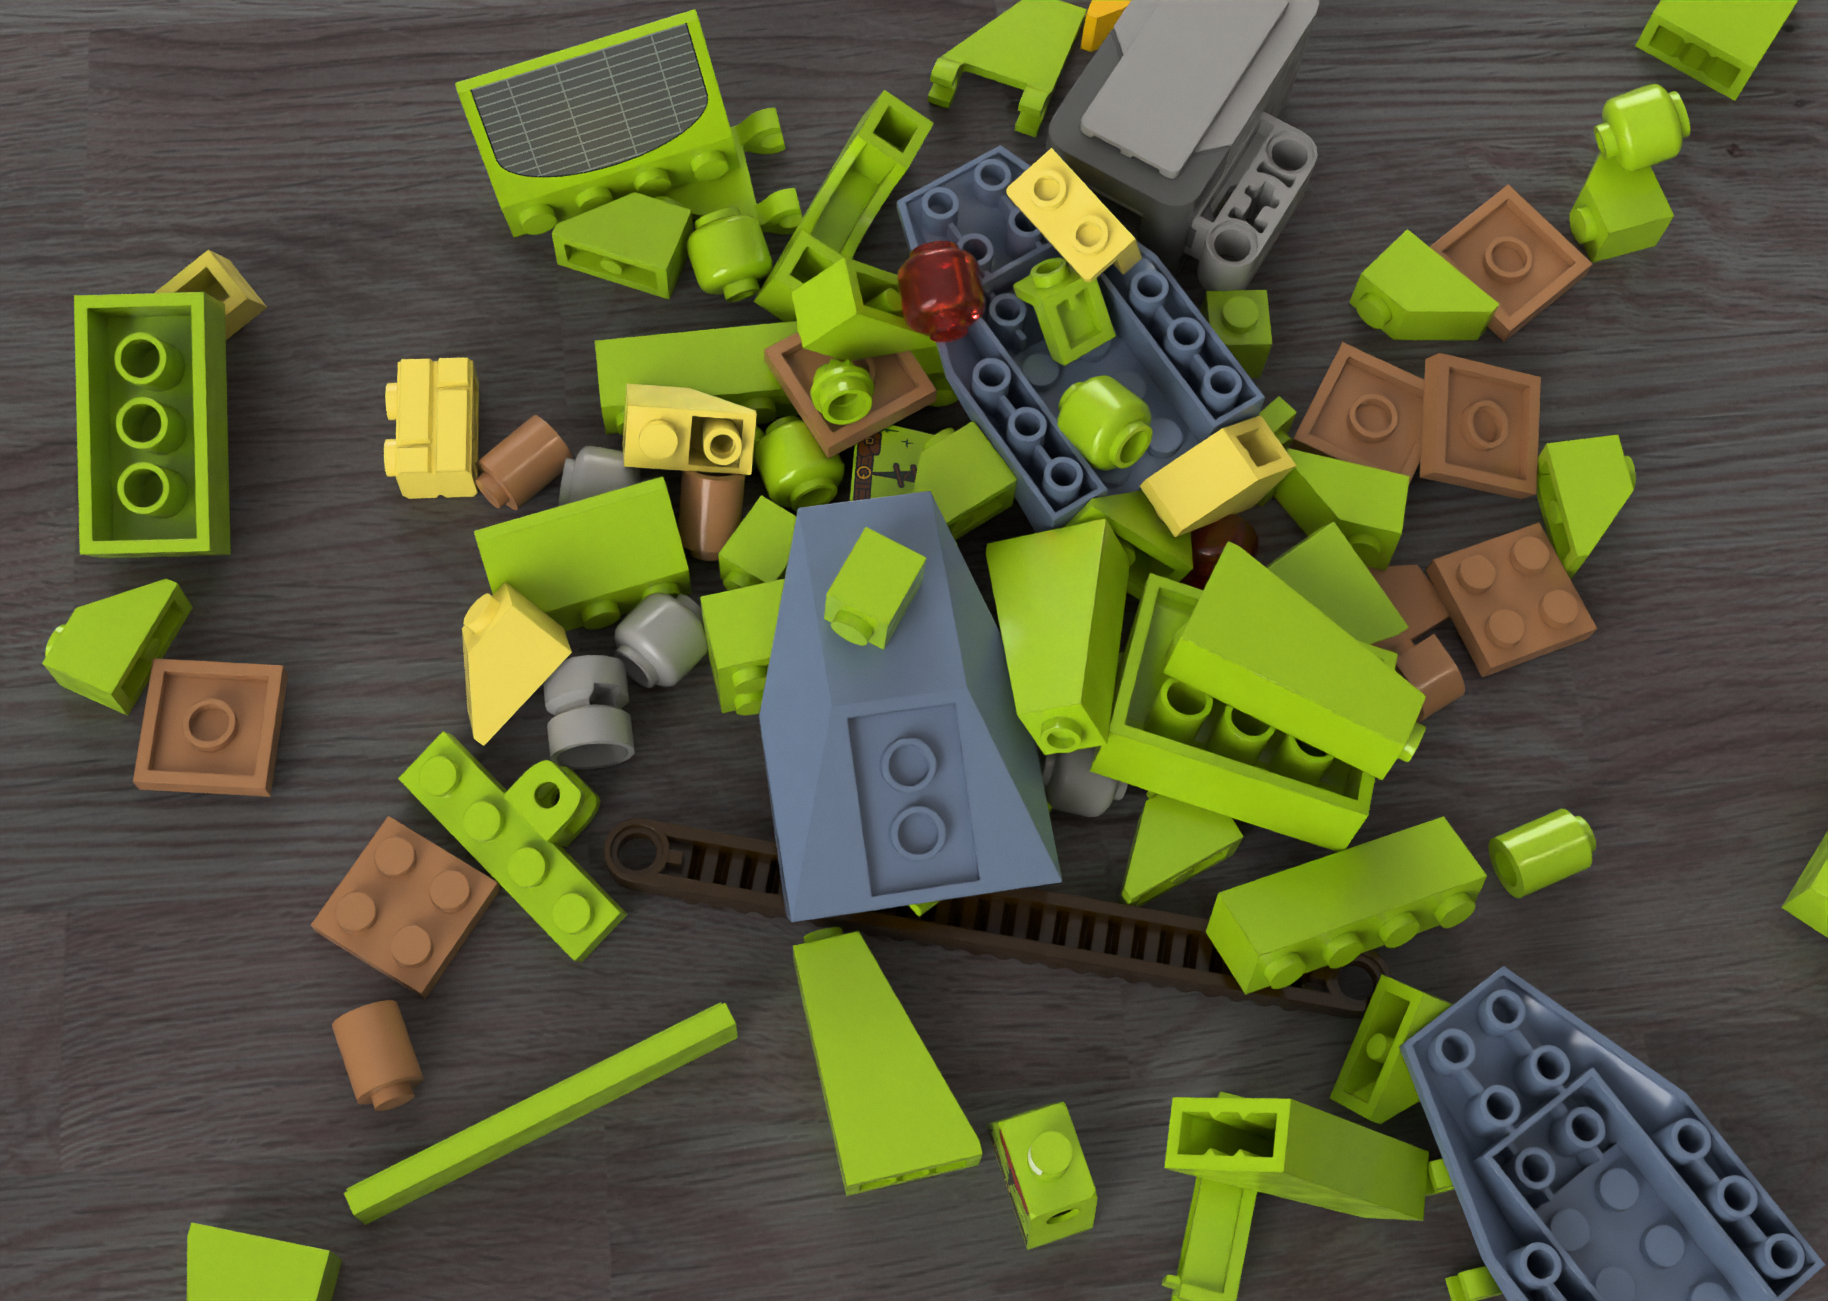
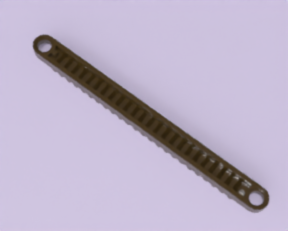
(1007, 924)

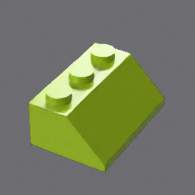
(590, 555)

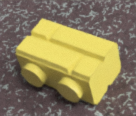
(434, 428)

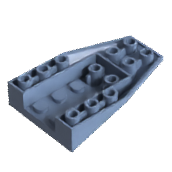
(1014, 386)
(904, 762)
(1590, 1164)

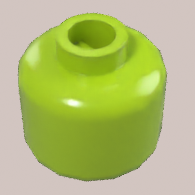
(1642, 127)
(729, 254)
(1105, 422)
(796, 466)

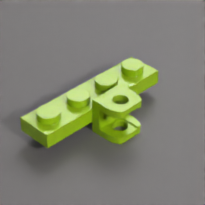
(521, 837)

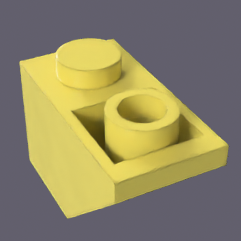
(686, 431)
(1218, 476)

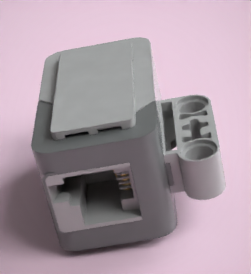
(1183, 116)

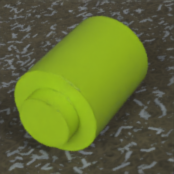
(1542, 852)

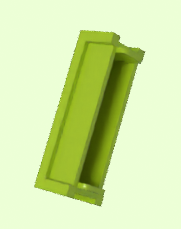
(1213, 1241)

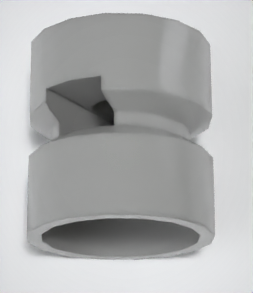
(589, 718)

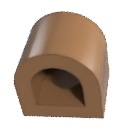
(1431, 672)

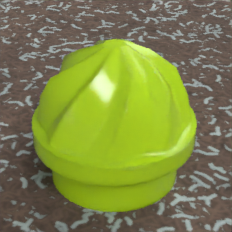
(842, 391)

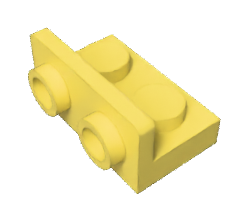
(1073, 218)

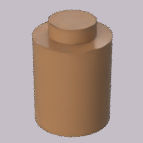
(522, 464)
(709, 511)
(378, 1055)

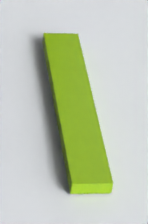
(541, 1114)

